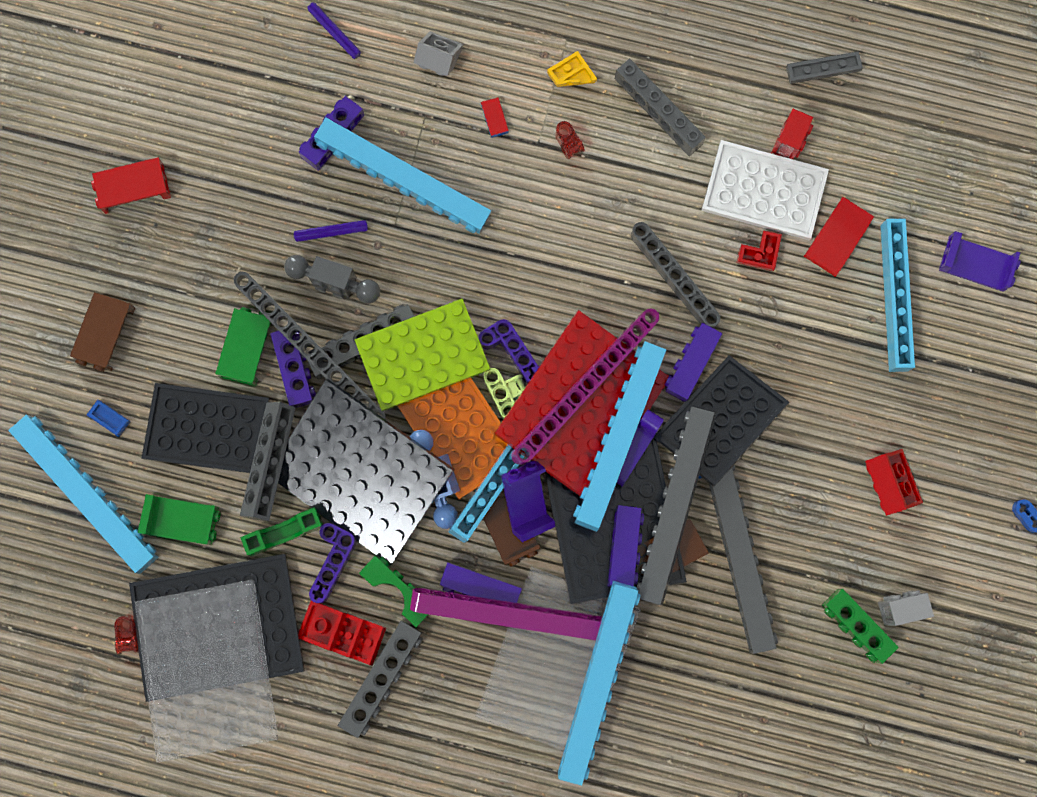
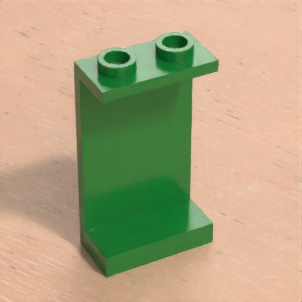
(243, 346)
(179, 520)

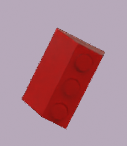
(893, 482)

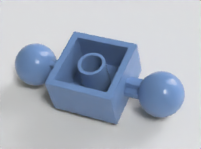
(444, 514)

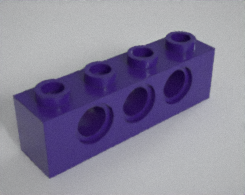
(343, 107)
(300, 397)

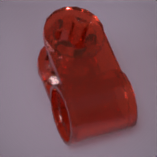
(569, 143)
(125, 636)

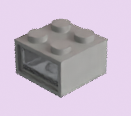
(905, 609)

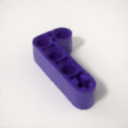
(505, 339)
(644, 434)
(329, 565)

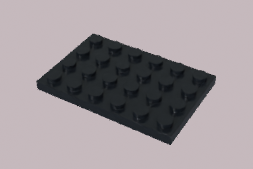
(742, 410)
(203, 428)

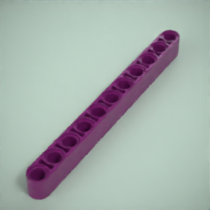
(578, 389)
(505, 613)

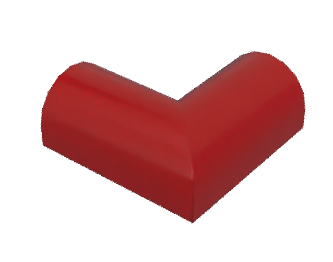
(764, 256)

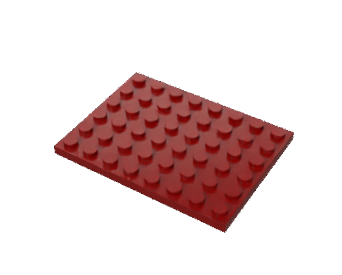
(575, 445)

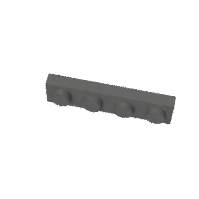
(824, 67)

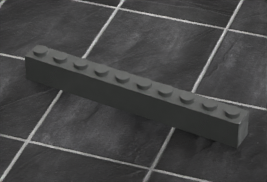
(677, 505)
(743, 564)

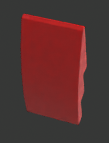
(839, 236)
(341, 633)

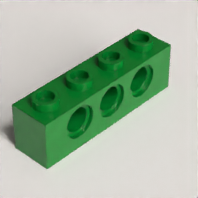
(884, 644)

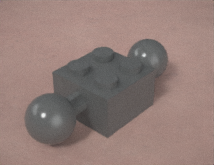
(332, 277)

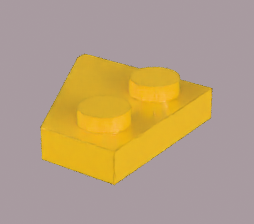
(571, 72)

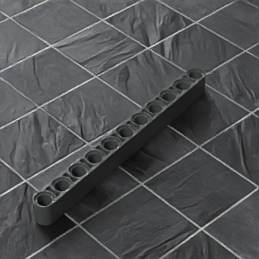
(305, 340)

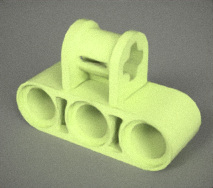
(508, 386)

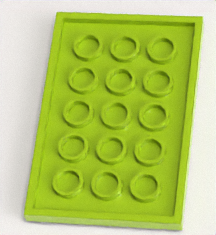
(422, 354)

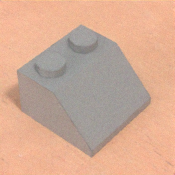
(437, 53)

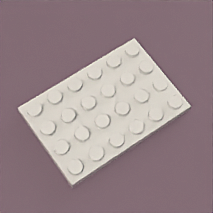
(765, 190)

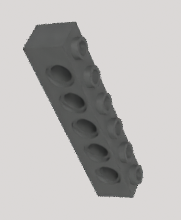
(659, 107)
(342, 359)
(267, 461)
(349, 721)

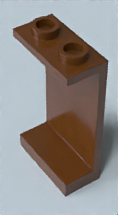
(100, 331)
(500, 529)
(690, 547)

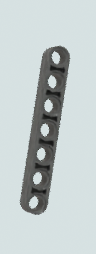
(674, 267)

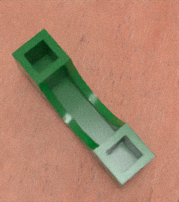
(282, 533)
(379, 573)

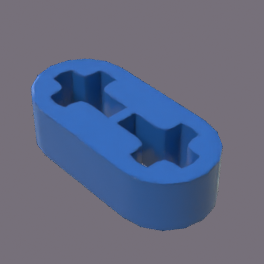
(1023, 517)

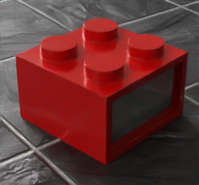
(793, 135)

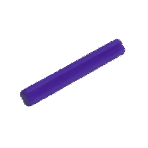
(333, 30)
(331, 230)

